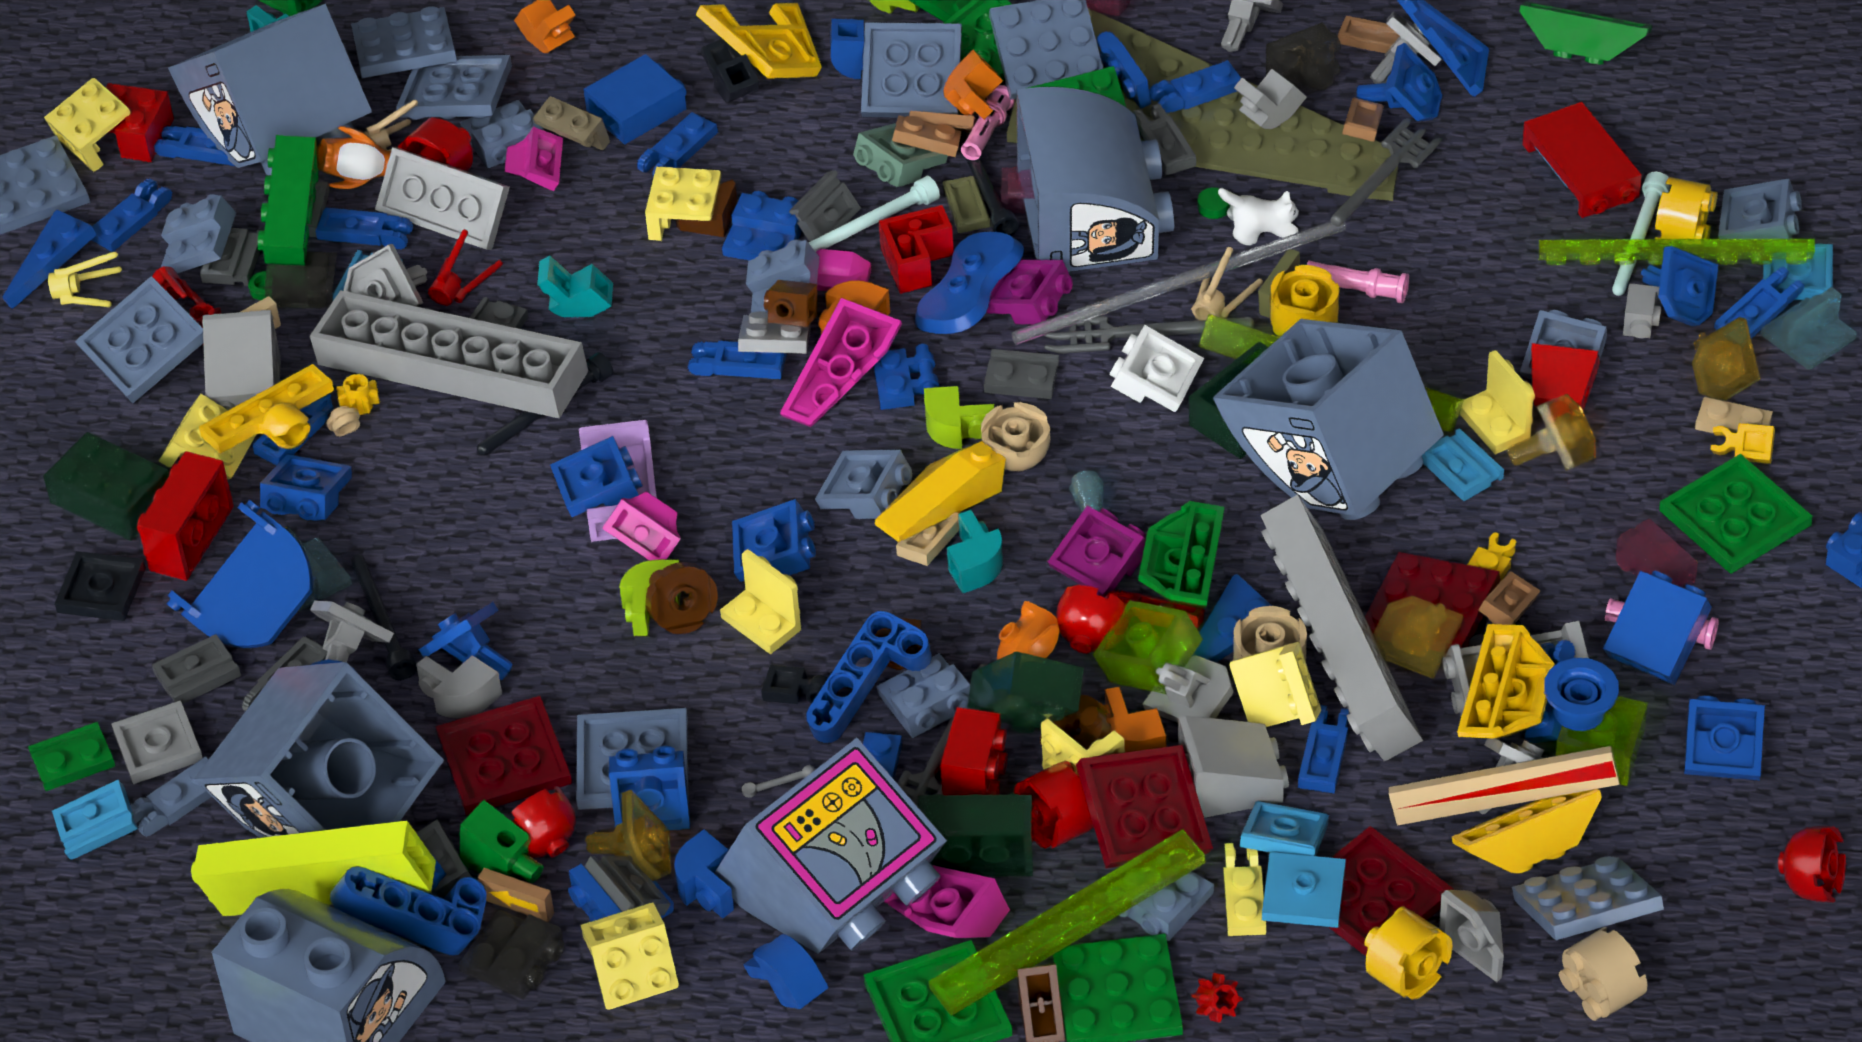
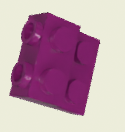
(1031, 291)
(1099, 550)

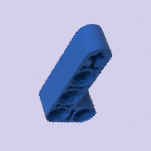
(864, 678)
(412, 913)

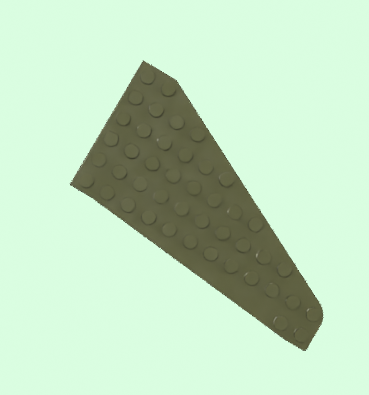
(1299, 151)

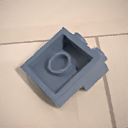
(495, 133)
(1760, 211)
(197, 233)
(792, 263)
(1560, 330)
(865, 482)
(925, 696)
(1171, 906)

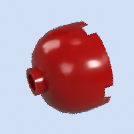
(1087, 617)
(548, 822)
(1814, 856)

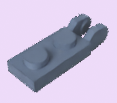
(170, 801)

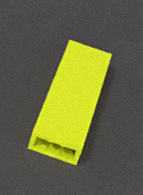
(309, 863)

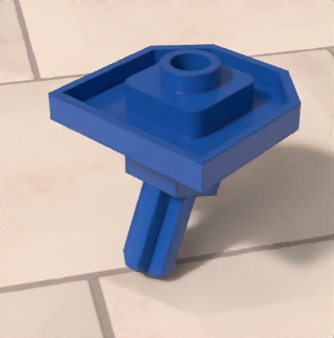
(1408, 86)
(1684, 285)
(467, 638)

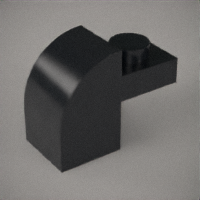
(731, 72)

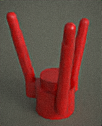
(171, 282)
(447, 284)

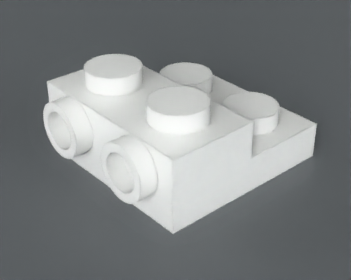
(1155, 369)

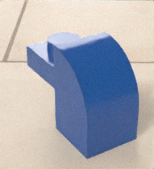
(847, 46)
(696, 877)
(788, 971)

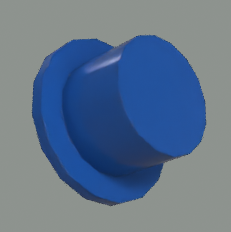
(1580, 692)

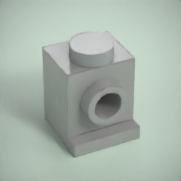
(1641, 310)

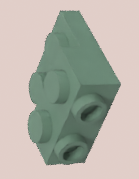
(891, 160)

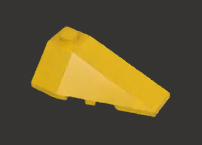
(944, 489)

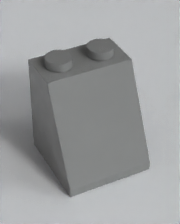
(239, 356)
(1231, 763)

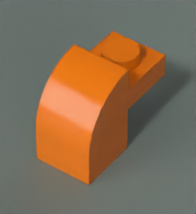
(545, 25)
(971, 84)
(859, 292)
(1139, 729)

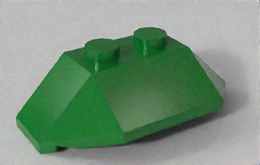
(1581, 33)
(1183, 553)

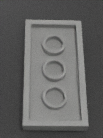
(442, 197)

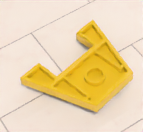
(773, 49)

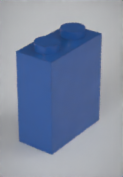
(635, 98)
(1658, 626)

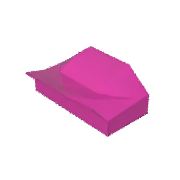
(536, 158)
(840, 267)
(645, 526)

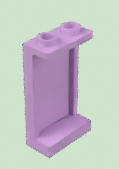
(637, 441)

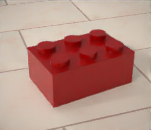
(185, 515)

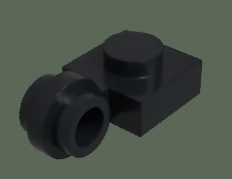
(787, 684)

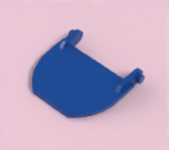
(254, 588)

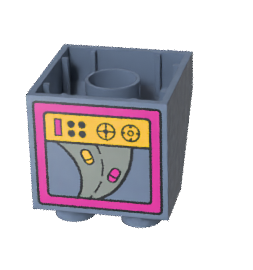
(833, 853)

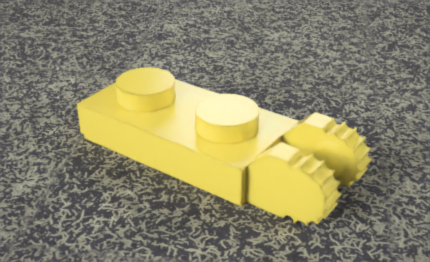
(1243, 894)

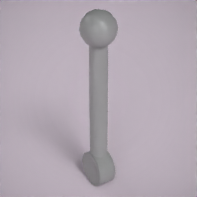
(750, 789)

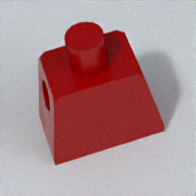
(1563, 372)

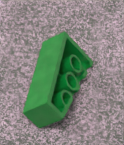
(289, 200)

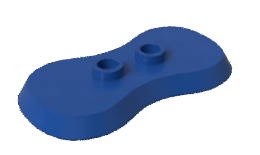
(966, 289)

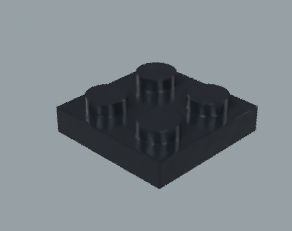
(100, 586)

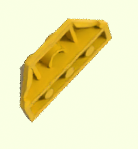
(1506, 684)
(1531, 831)

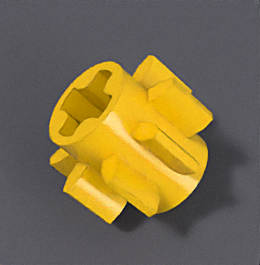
(358, 393)

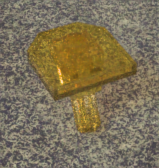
(1725, 361)
(1564, 431)
(1416, 634)
(639, 836)

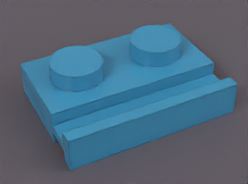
(1462, 465)
(94, 819)

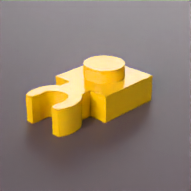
(1751, 441)
(1496, 556)

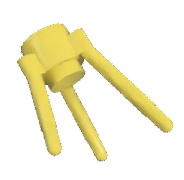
(66, 282)

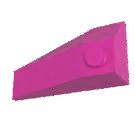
(843, 355)
(957, 905)

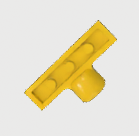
(270, 413)

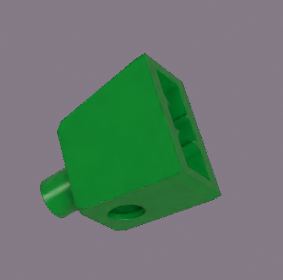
(496, 844)

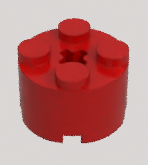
(441, 142)
(1057, 805)

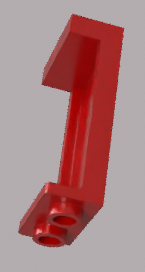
(1584, 158)

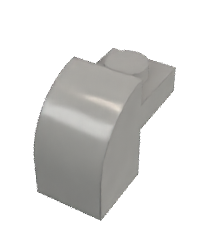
(1271, 101)
(459, 692)

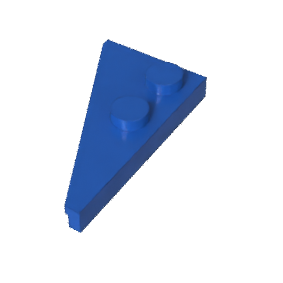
(1458, 48)
(56, 245)
(1219, 628)

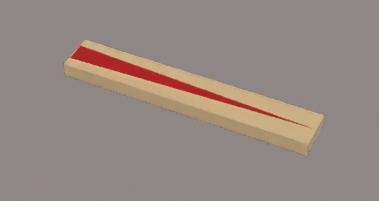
(1504, 785)

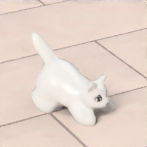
(1258, 215)

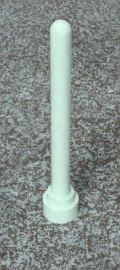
(1652, 188)
(923, 191)

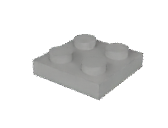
(761, 336)
(157, 742)

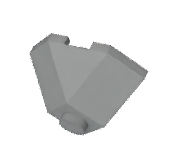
(1474, 930)

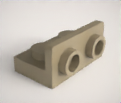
(572, 123)

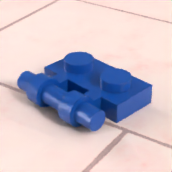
(893, 376)

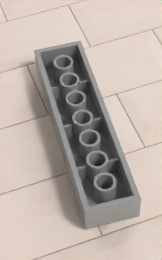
(449, 353)
(1339, 629)

